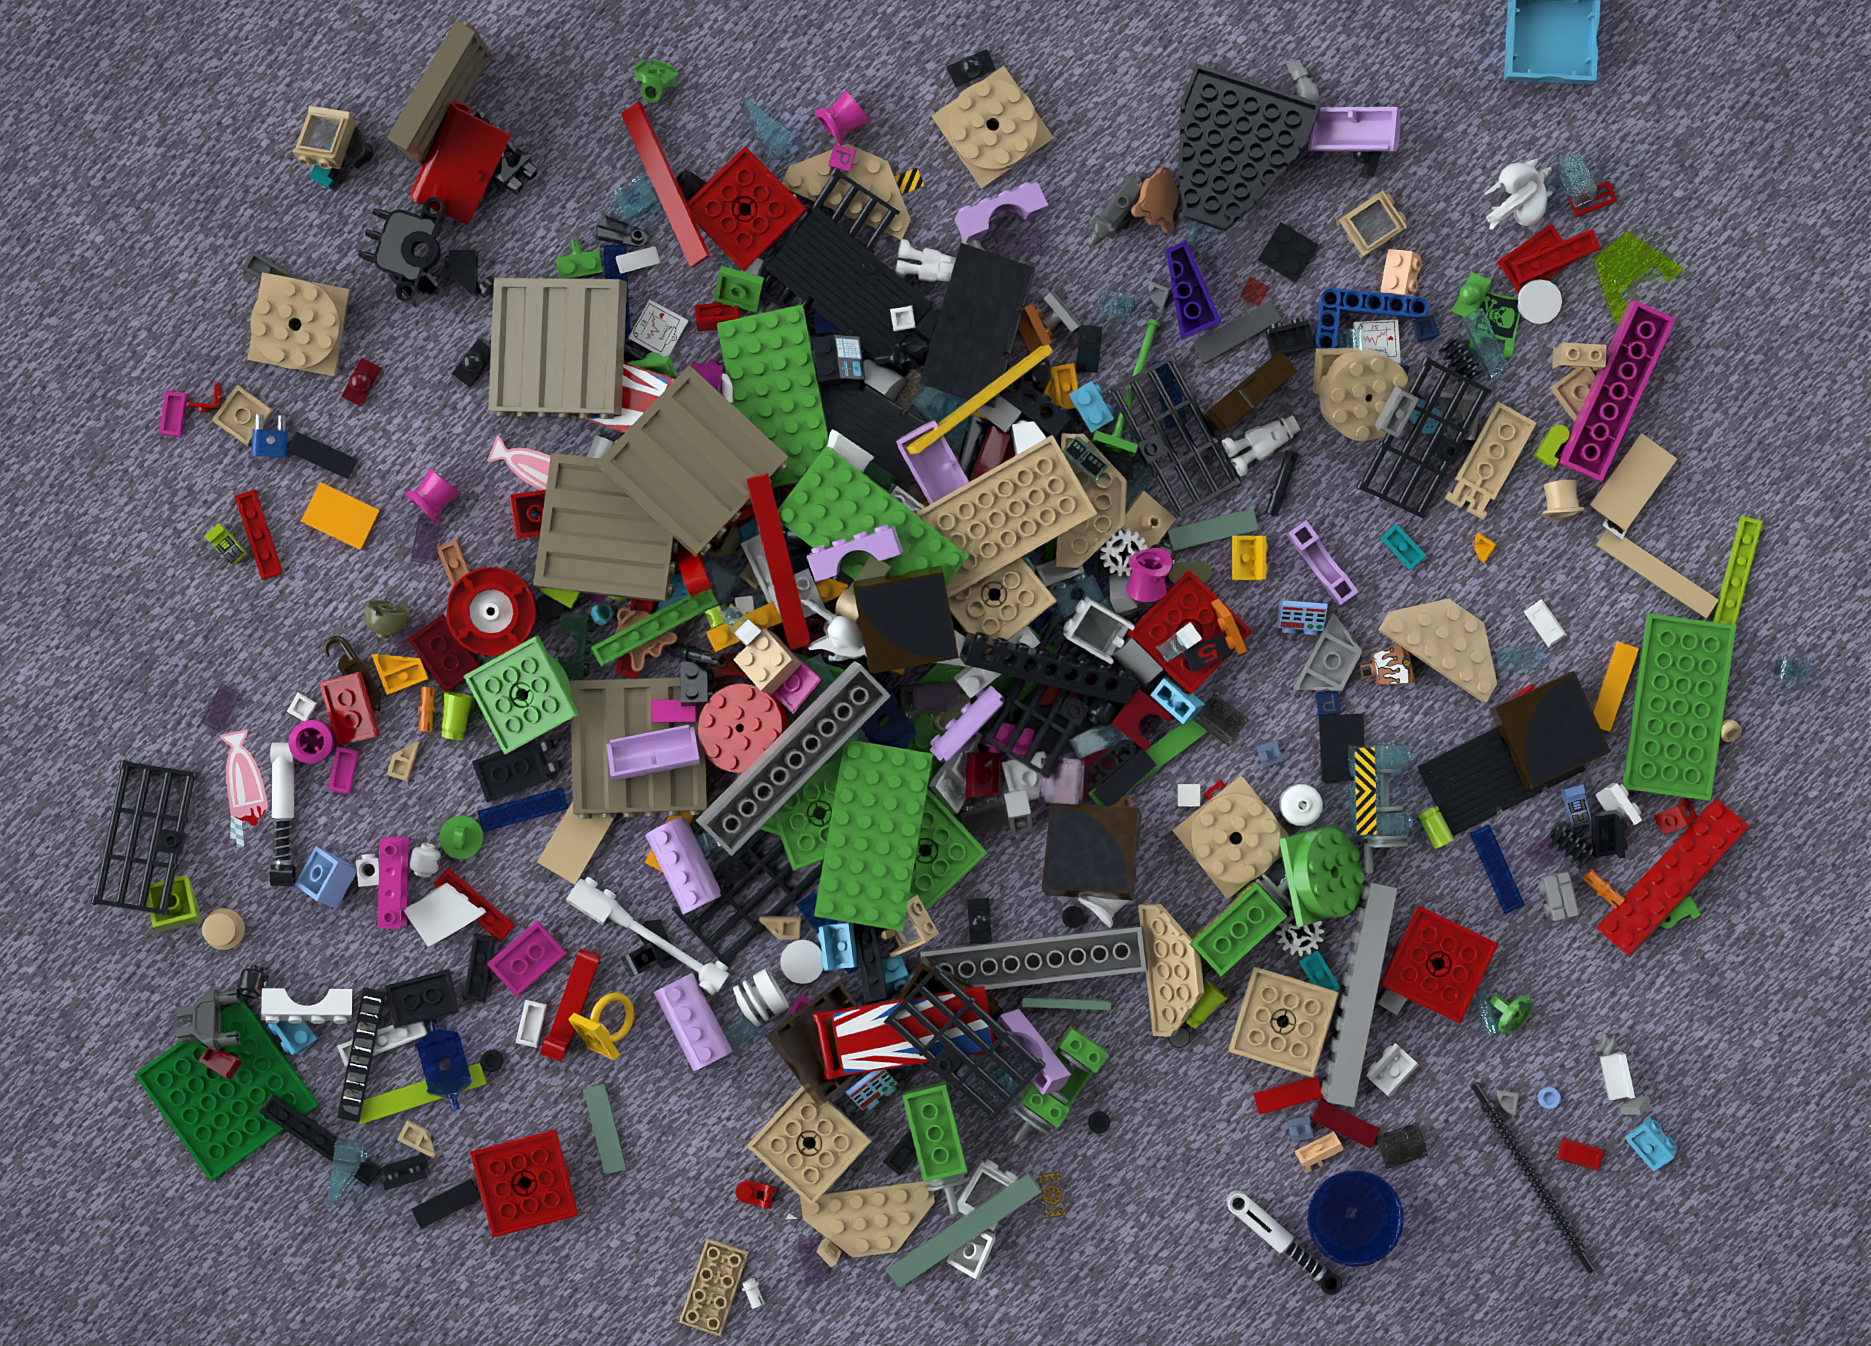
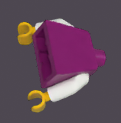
(715, 376)

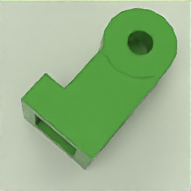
(1685, 908)

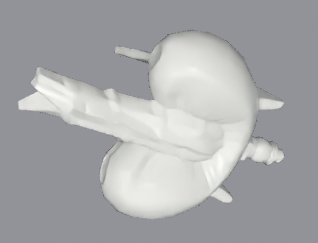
(1528, 194)
(841, 637)

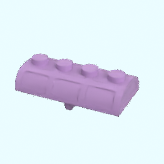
(1356, 129)
(935, 466)
(961, 730)
(653, 752)
(683, 864)
(693, 1022)

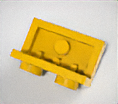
(1249, 557)

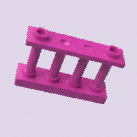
(393, 882)

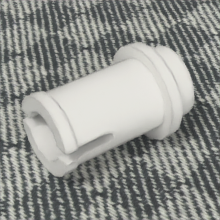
(753, 1293)

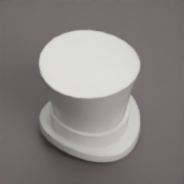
(1103, 908)

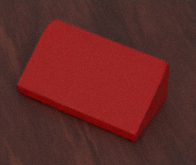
(710, 314)

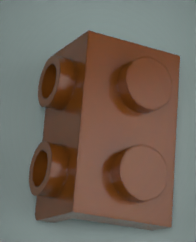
(1032, 328)

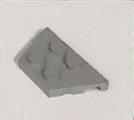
(1330, 659)

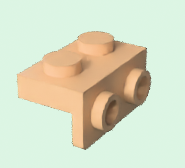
(1401, 272)

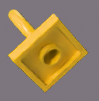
(596, 1034)

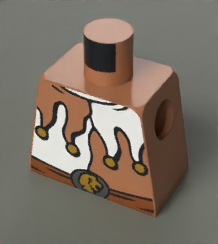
(1389, 666)

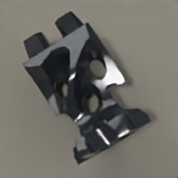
(510, 169)

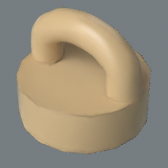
(1730, 730)

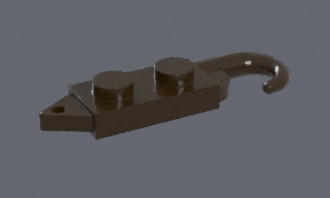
(351, 663)

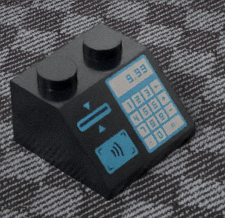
(838, 360)

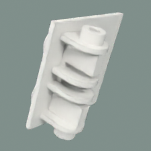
(806, 590)

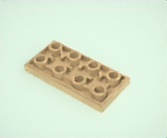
(1633, 482)
(574, 844)
(713, 1287)

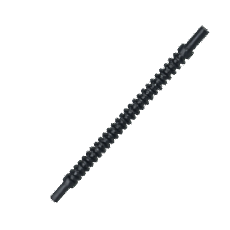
(1576, 1247)

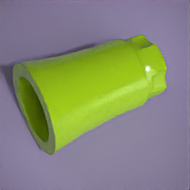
(456, 714)
(1207, 1004)

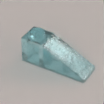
(773, 136)
(346, 1162)

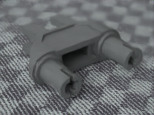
(207, 1020)

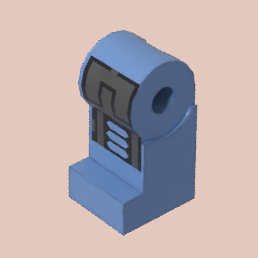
(1576, 805)

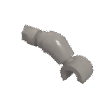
(1305, 86)

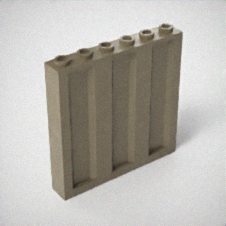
(445, 80)
(557, 347)
(691, 461)
(600, 537)
(622, 710)

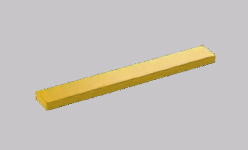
(979, 399)

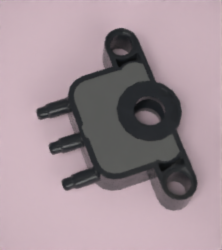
(398, 243)

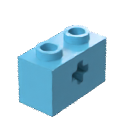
(1177, 700)

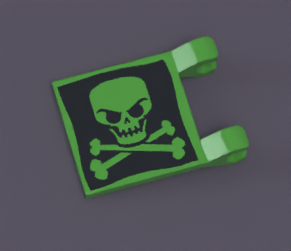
(1503, 318)

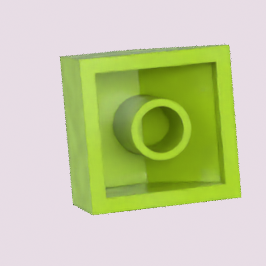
(182, 905)

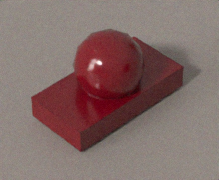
(361, 382)
(221, 1062)

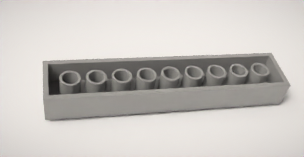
(793, 758)
(1044, 958)
(1359, 994)

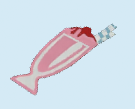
(525, 463)
(244, 786)

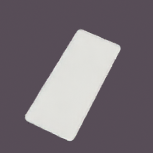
(637, 259)

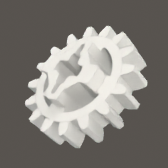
(1115, 549)
(1296, 942)

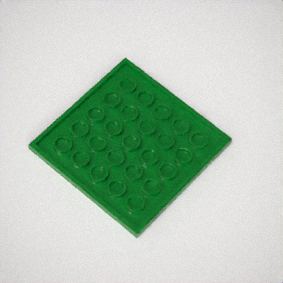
(220, 1116)

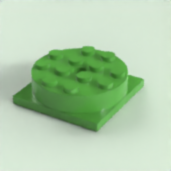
(501, 697)
(799, 830)
(951, 856)
(1322, 874)

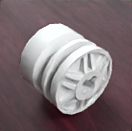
(760, 997)

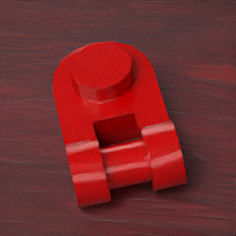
(747, 1192)

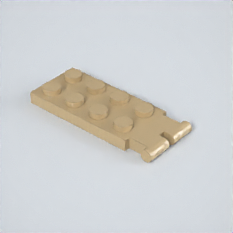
(1490, 459)

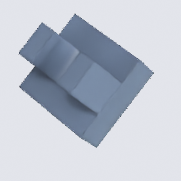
(1269, 753)
(1300, 1128)

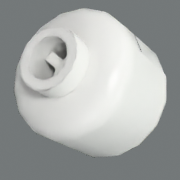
(425, 860)

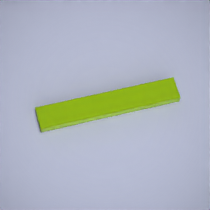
(1737, 570)
(410, 1097)

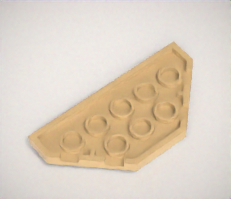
(867, 170)
(1109, 501)
(1447, 641)
(1171, 970)
(870, 1218)

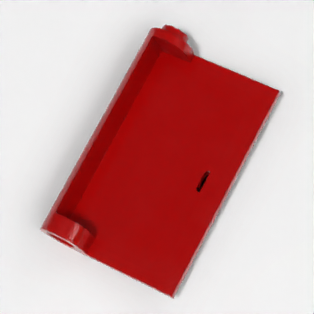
(454, 162)

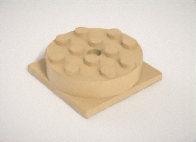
(989, 152)
(322, 319)
(1020, 602)
(1209, 830)
(1290, 1046)
(805, 1168)

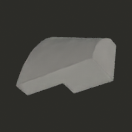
(1460, 414)
(1118, 595)

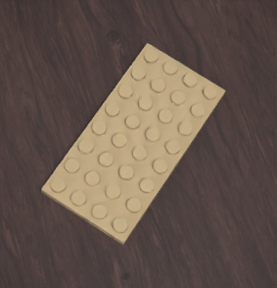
(1010, 511)

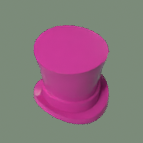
(842, 117)
(433, 494)
(1148, 574)
(312, 741)

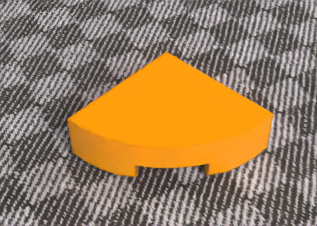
(1483, 547)

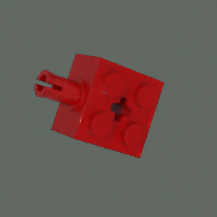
(521, 506)

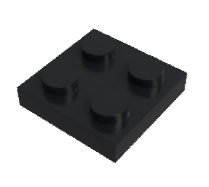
(1287, 252)

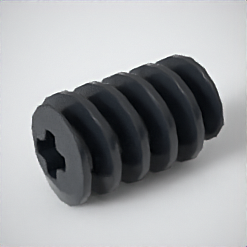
(1459, 358)
(1570, 843)

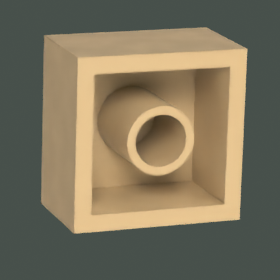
(767, 661)

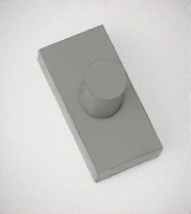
(1060, 313)

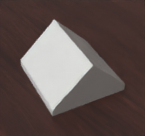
(973, 1255)

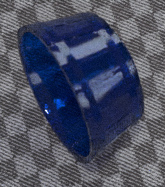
(1366, 1236)

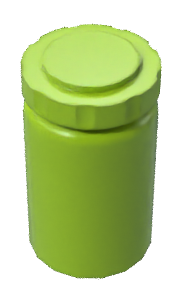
(1435, 827)

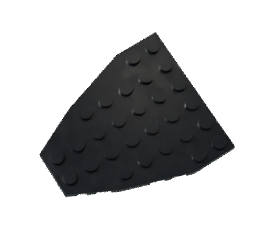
(1236, 143)

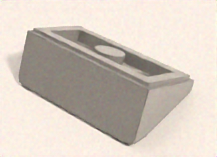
(1396, 412)

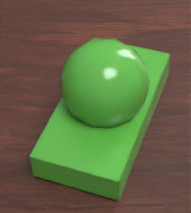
(1471, 295)
(656, 363)

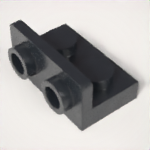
(405, 1171)

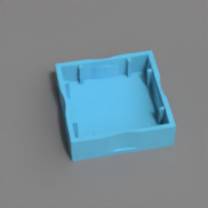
(1552, 41)

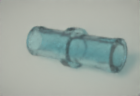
(1486, 1012)

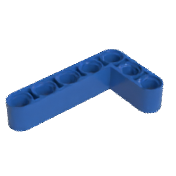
(1362, 307)

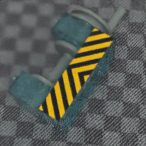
(1384, 823)

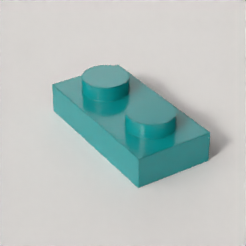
(1402, 547)
(1318, 971)

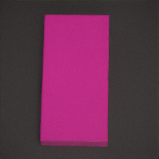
(173, 414)
(671, 711)
(343, 770)

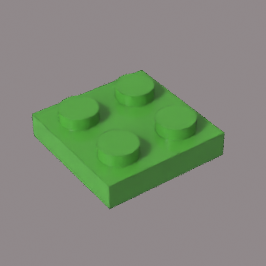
(738, 289)

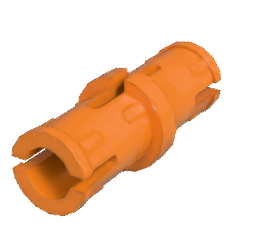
(426, 709)
(1603, 888)

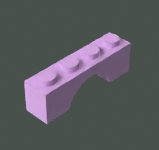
(1025, 201)
(881, 544)
(1321, 563)
(1054, 1074)

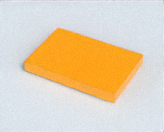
(340, 515)

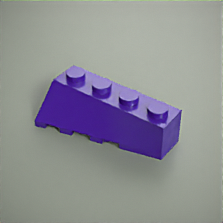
(1191, 297)

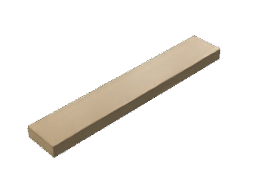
(1657, 573)

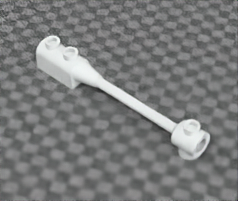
(602, 906)

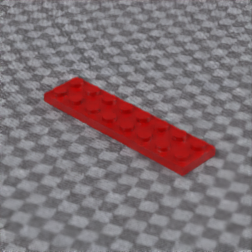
(1673, 877)

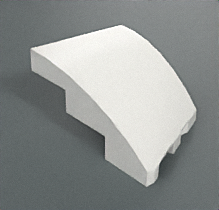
(951, 778)
(441, 913)

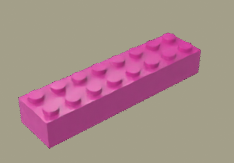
(1616, 391)

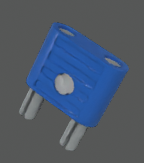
(269, 442)

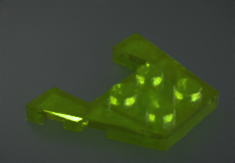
(1623, 263)

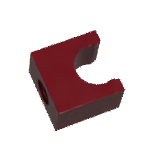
(1130, 715)

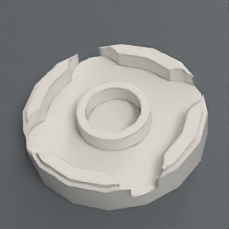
(1539, 301)
(802, 961)

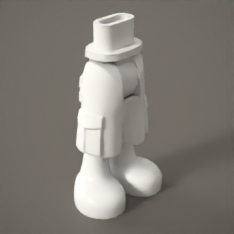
(934, 264)
(1262, 440)

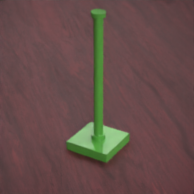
(1114, 443)

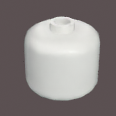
(1293, 798)

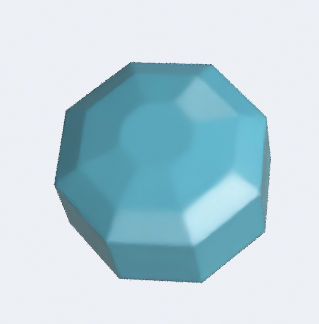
(602, 613)

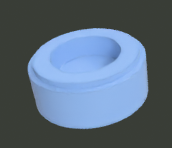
(1549, 1097)

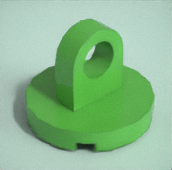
(655, 74)
(461, 837)
(1513, 1013)

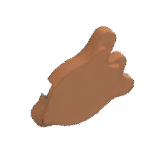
(1158, 200)
(654, 647)

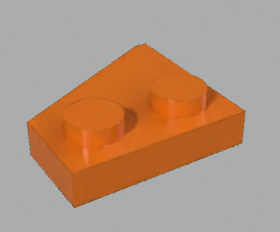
(1228, 625)

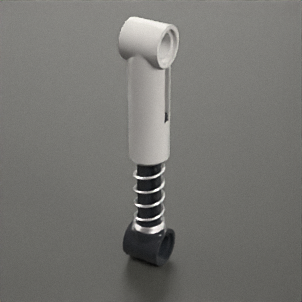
(282, 871)
(1282, 1241)

